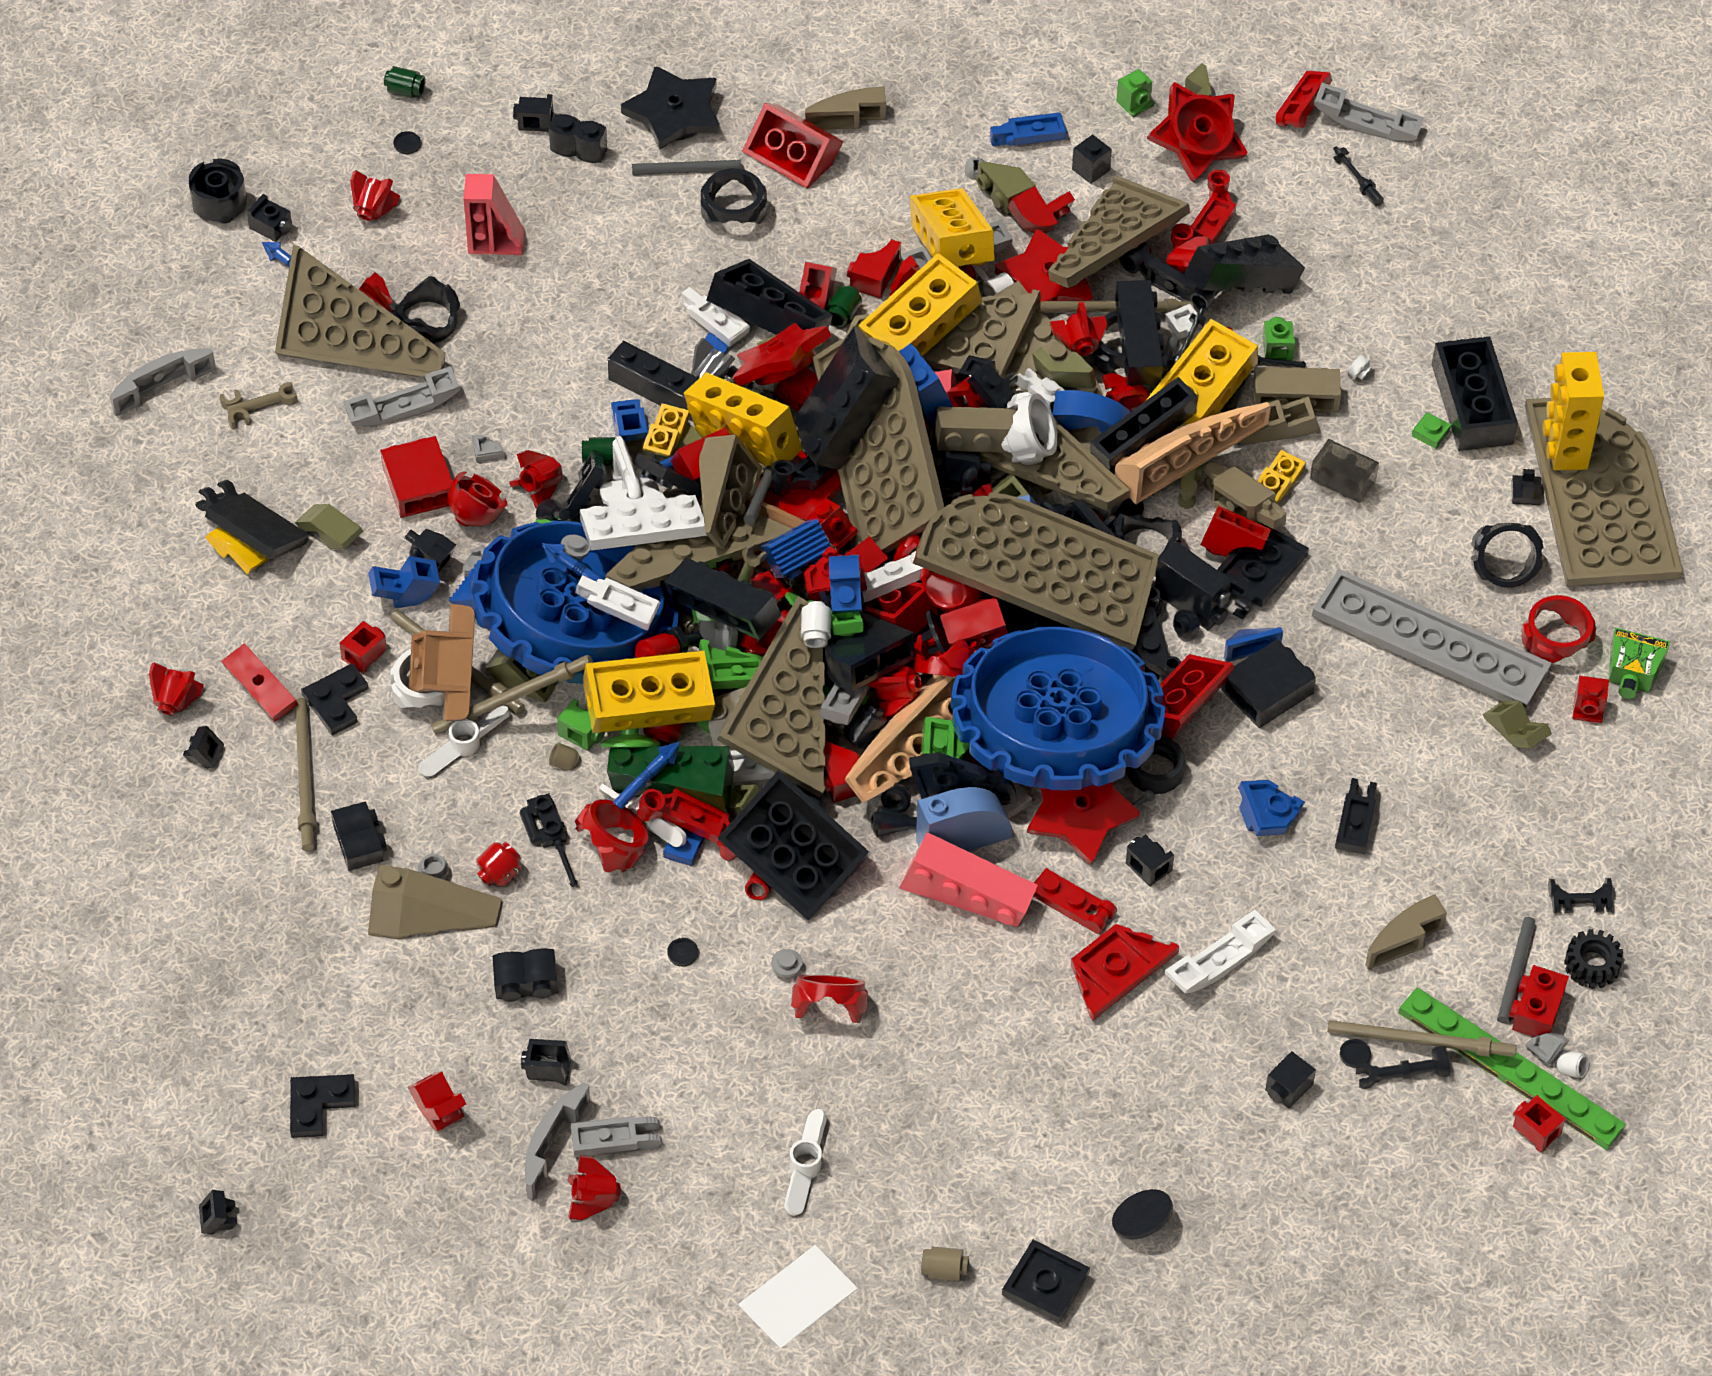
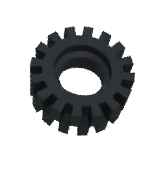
(1597, 944)

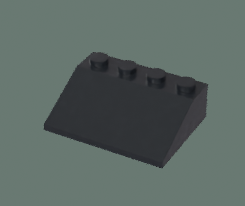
(844, 401)
(794, 845)

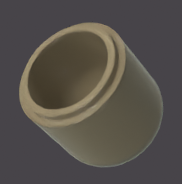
(564, 757)

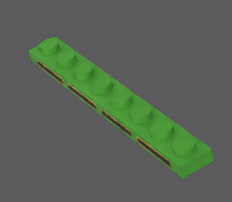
(1516, 1071)

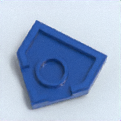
(1267, 808)

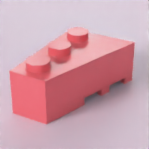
(490, 219)

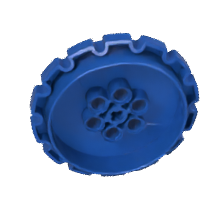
(536, 608)
(1057, 708)

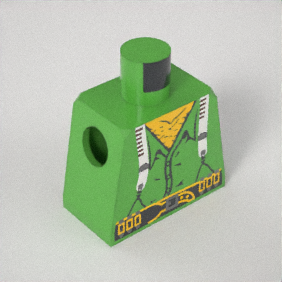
(1635, 661)

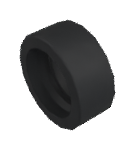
(1161, 783)

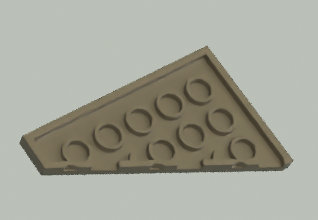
(341, 325)

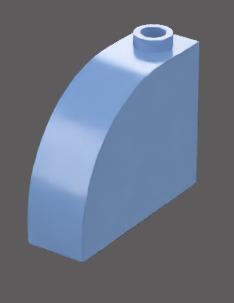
(964, 818)

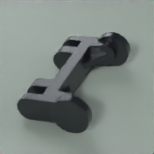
(1600, 896)

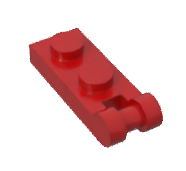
(1302, 99)
(1073, 901)

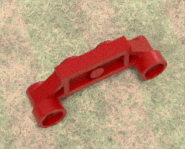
(1214, 214)
(687, 813)

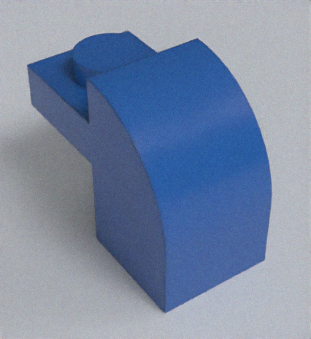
(845, 584)
(407, 586)

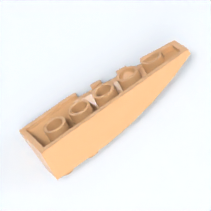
(1186, 449)
(889, 753)

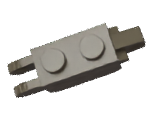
(1243, 495)

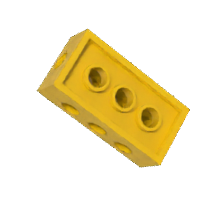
(951, 223)
(924, 307)
(1213, 368)
(1573, 410)
(756, 420)
(648, 691)

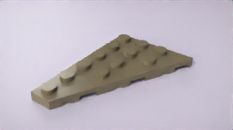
(1117, 223)
(987, 332)
(1068, 471)
(655, 561)
(781, 708)

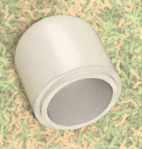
(1569, 1062)

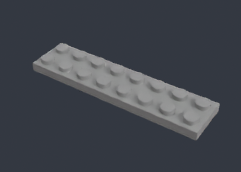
(1431, 639)

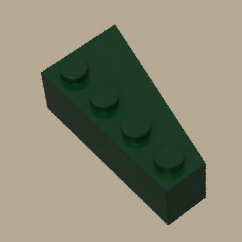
(697, 771)

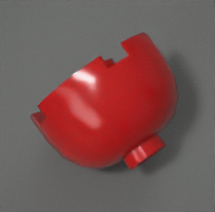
(475, 500)

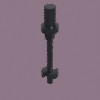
(1367, 187)
(1196, 320)

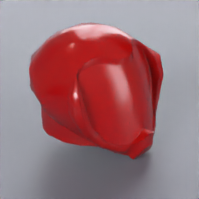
(947, 593)

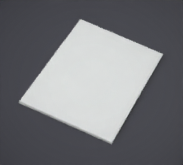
(797, 1296)

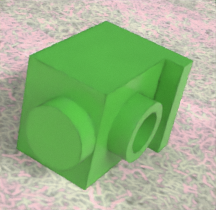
(1135, 92)
(1278, 334)
(576, 727)

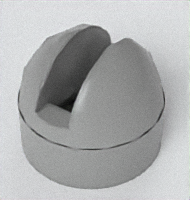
(969, 166)

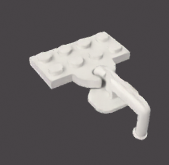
(638, 510)

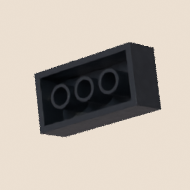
(1474, 393)

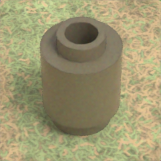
(944, 1263)

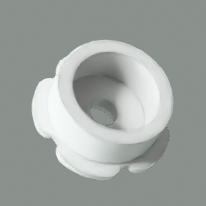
(1360, 368)

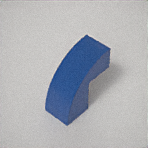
(1086, 409)
(629, 420)

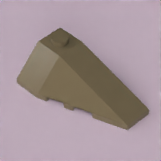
(727, 479)
(418, 903)

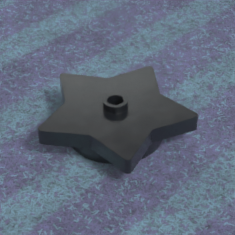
(674, 107)

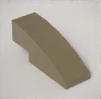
(848, 108)
(1287, 422)
(1407, 932)

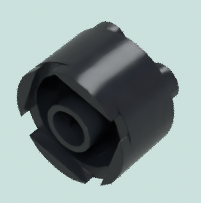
(217, 190)

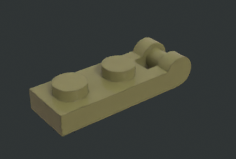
(1188, 487)

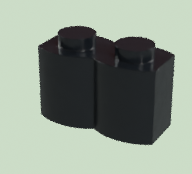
(578, 138)
(357, 835)
(525, 974)

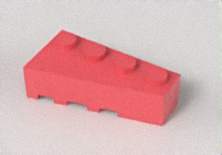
(967, 882)

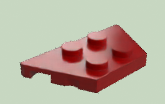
(1117, 965)

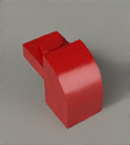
(1033, 212)
(437, 1100)

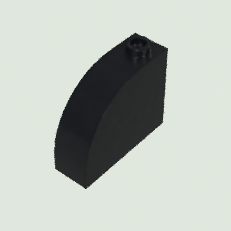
(868, 654)

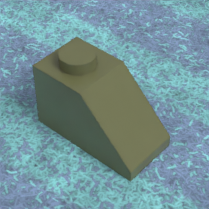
(512, 673)

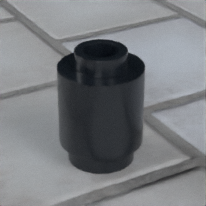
(866, 725)

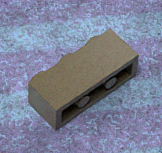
(1297, 383)
(972, 428)

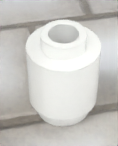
(816, 624)

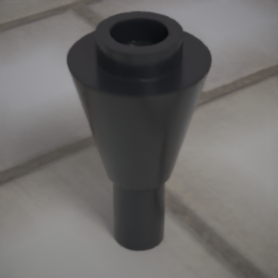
(552, 511)
(891, 821)

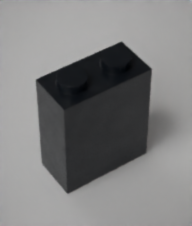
(1193, 585)
(1269, 683)

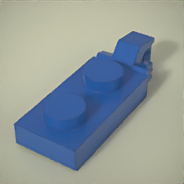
(1029, 130)

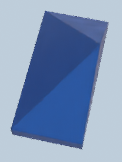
(1250, 641)

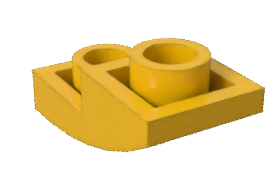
(666, 430)
(1282, 474)
(243, 554)

